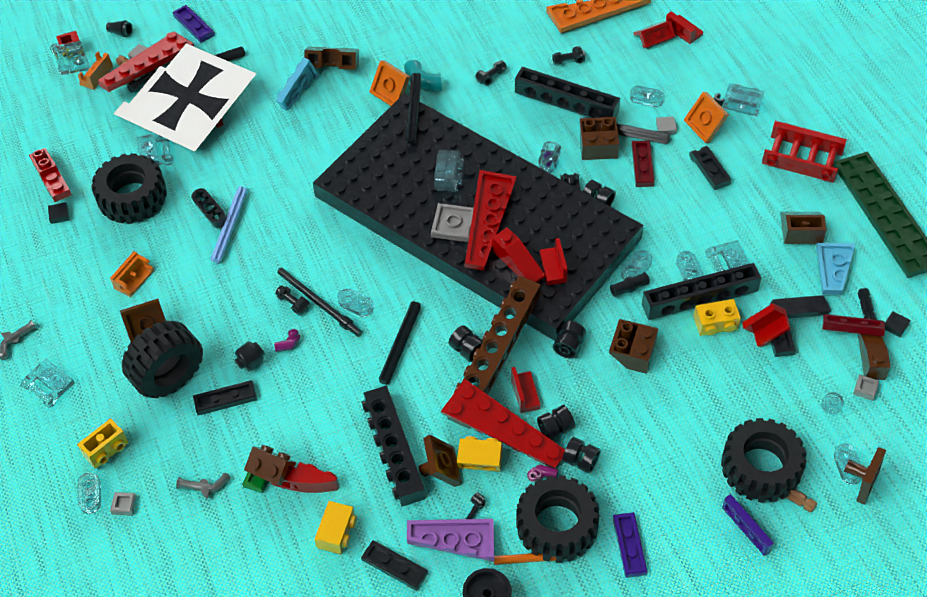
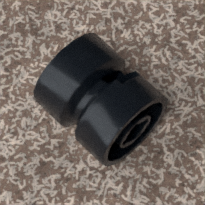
(603, 194)
(569, 338)
(465, 342)
(559, 421)
(574, 452)

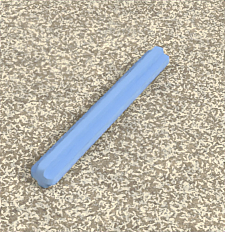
(229, 225)

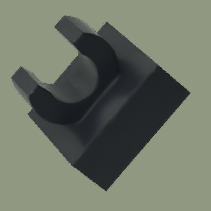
(571, 179)

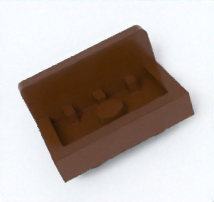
(268, 465)

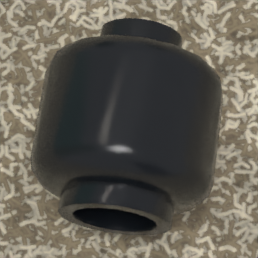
(249, 355)

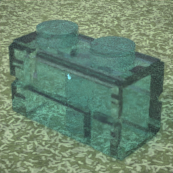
(743, 99)
(447, 170)

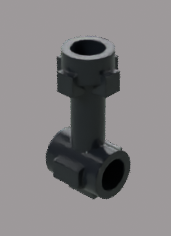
(577, 54)
(486, 77)
(134, 85)
(298, 305)

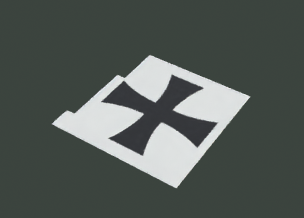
(187, 97)

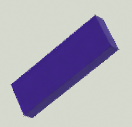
(193, 23)
(747, 525)
(629, 545)

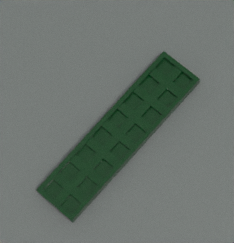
(885, 212)

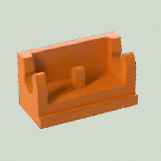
(97, 70)
(131, 274)

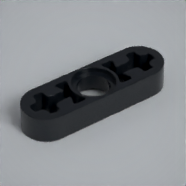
(208, 200)

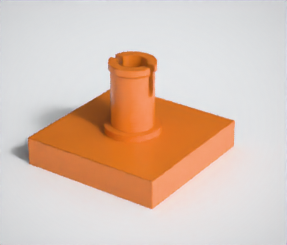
(389, 83)
(706, 117)

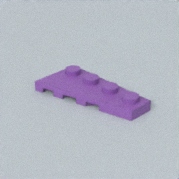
(455, 536)

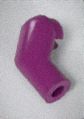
(289, 343)
(541, 471)

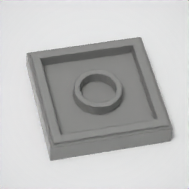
(452, 222)

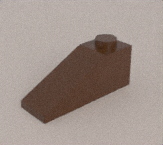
(874, 356)

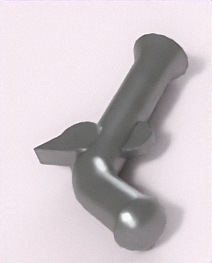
(14, 338)
(203, 485)

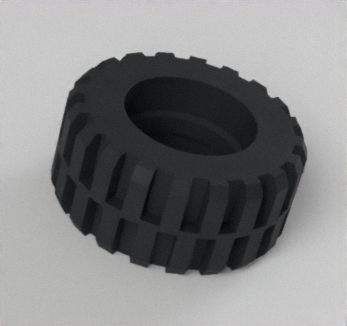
(125, 171)
(162, 359)
(759, 483)
(557, 493)

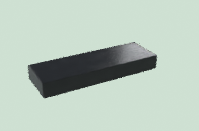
(803, 306)
(224, 397)
(394, 565)

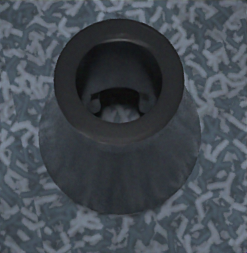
(120, 28)

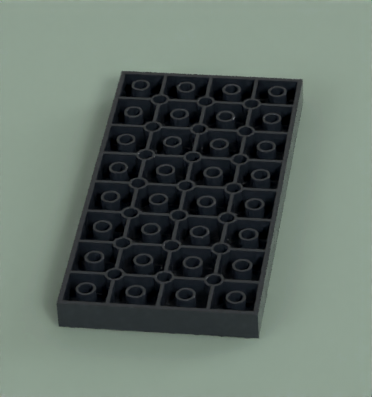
(393, 194)

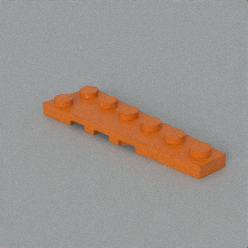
(582, 13)

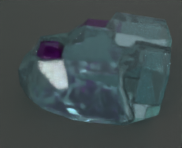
(549, 156)

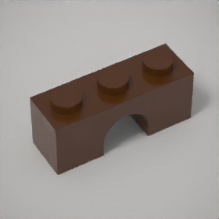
(325, 56)

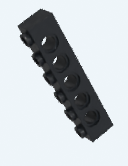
(566, 94)
(701, 290)
(405, 492)

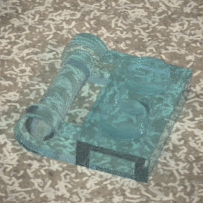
(75, 55)
(148, 147)
(731, 252)
(52, 378)

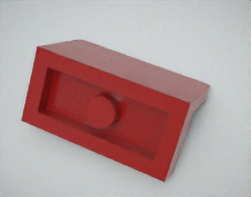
(684, 28)
(656, 33)
(554, 264)
(767, 324)
(525, 391)

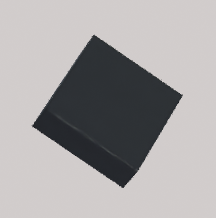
(58, 212)
(896, 324)

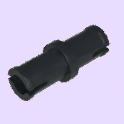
(629, 284)

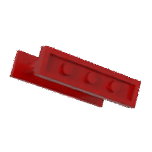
(808, 138)

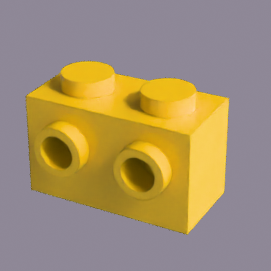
(716, 317)
(103, 443)
(480, 454)
(335, 527)

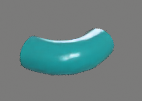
(429, 82)

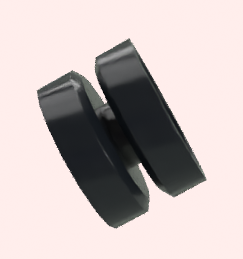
(487, 583)

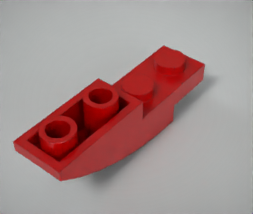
(50, 175)
(309, 479)

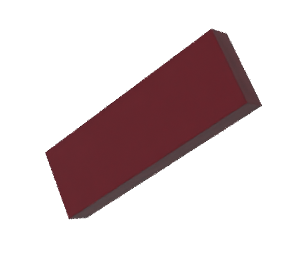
(642, 164)
(853, 325)

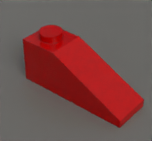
(516, 256)

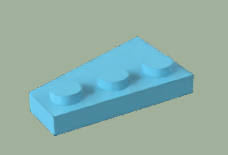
(296, 83)
(833, 266)

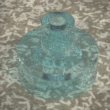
(832, 403)

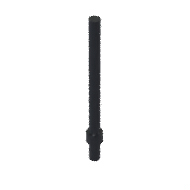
(344, 321)

